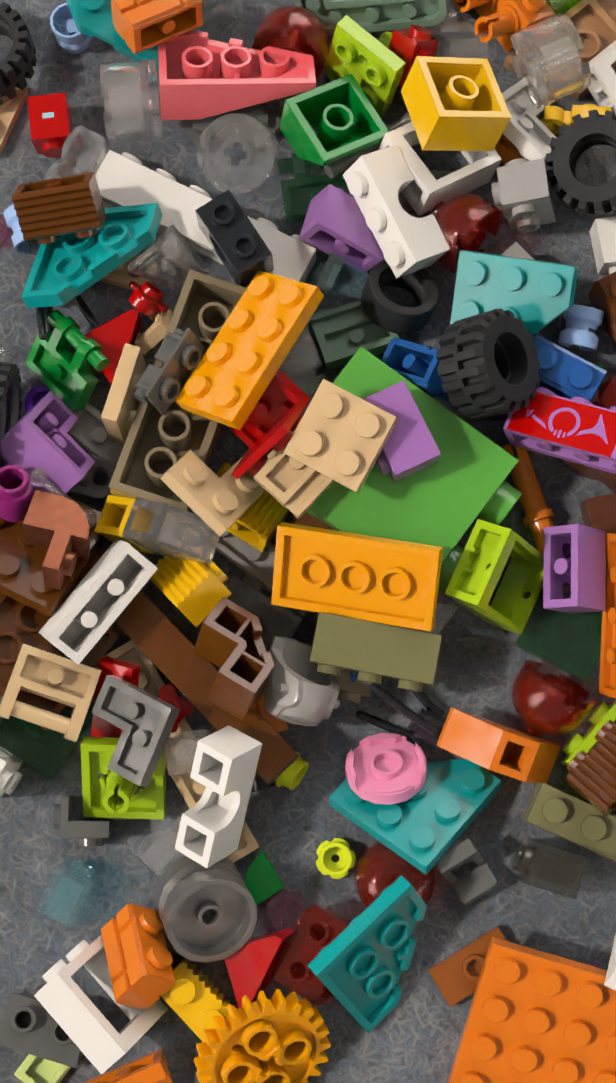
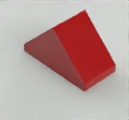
(113, 337)
(255, 963)

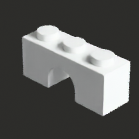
(405, 240)
(227, 768)

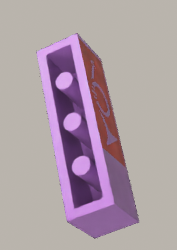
(565, 430)

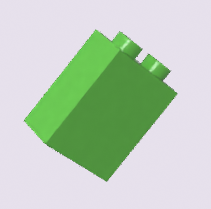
(431, 504)

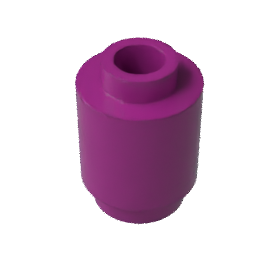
(15, 493)

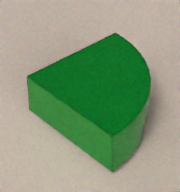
(262, 879)

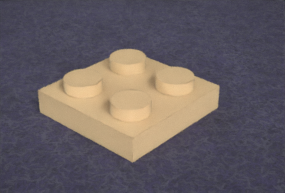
(341, 435)

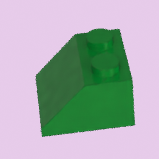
(331, 122)

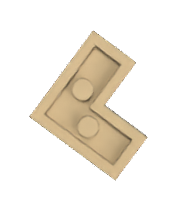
(212, 498)

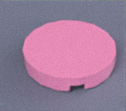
(386, 769)

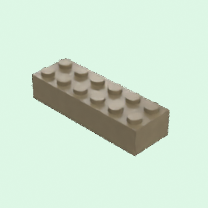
(162, 440)

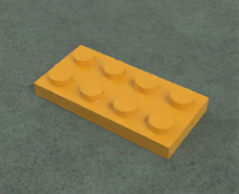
(249, 349)
(356, 576)

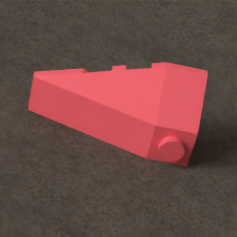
(217, 77)

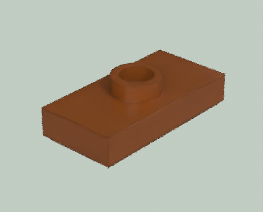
(460, 971)

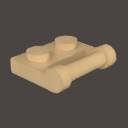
(52, 679)

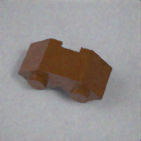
(234, 643)

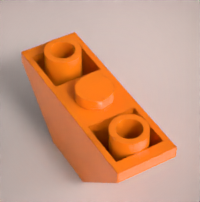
(498, 747)

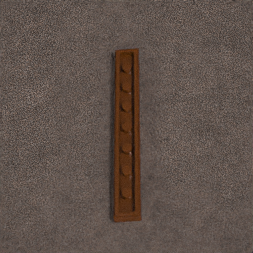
(195, 677)

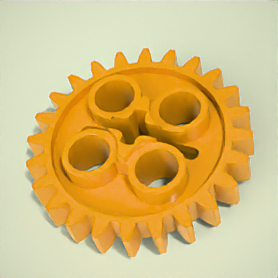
(264, 1042)

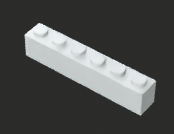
(128, 183)

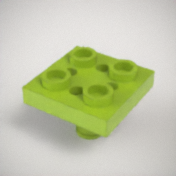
(368, 60)
(114, 794)

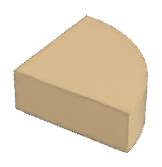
(155, 332)

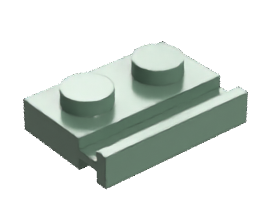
(345, 330)

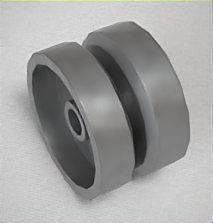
(205, 909)

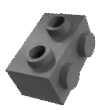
(35, 1032)

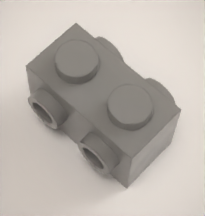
(524, 194)

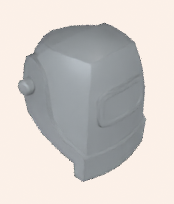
(295, 688)

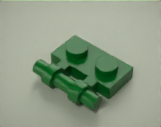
(61, 370)

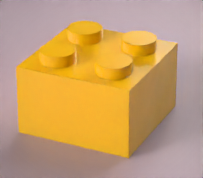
(455, 104)

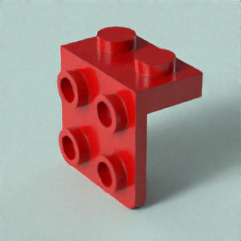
(270, 423)

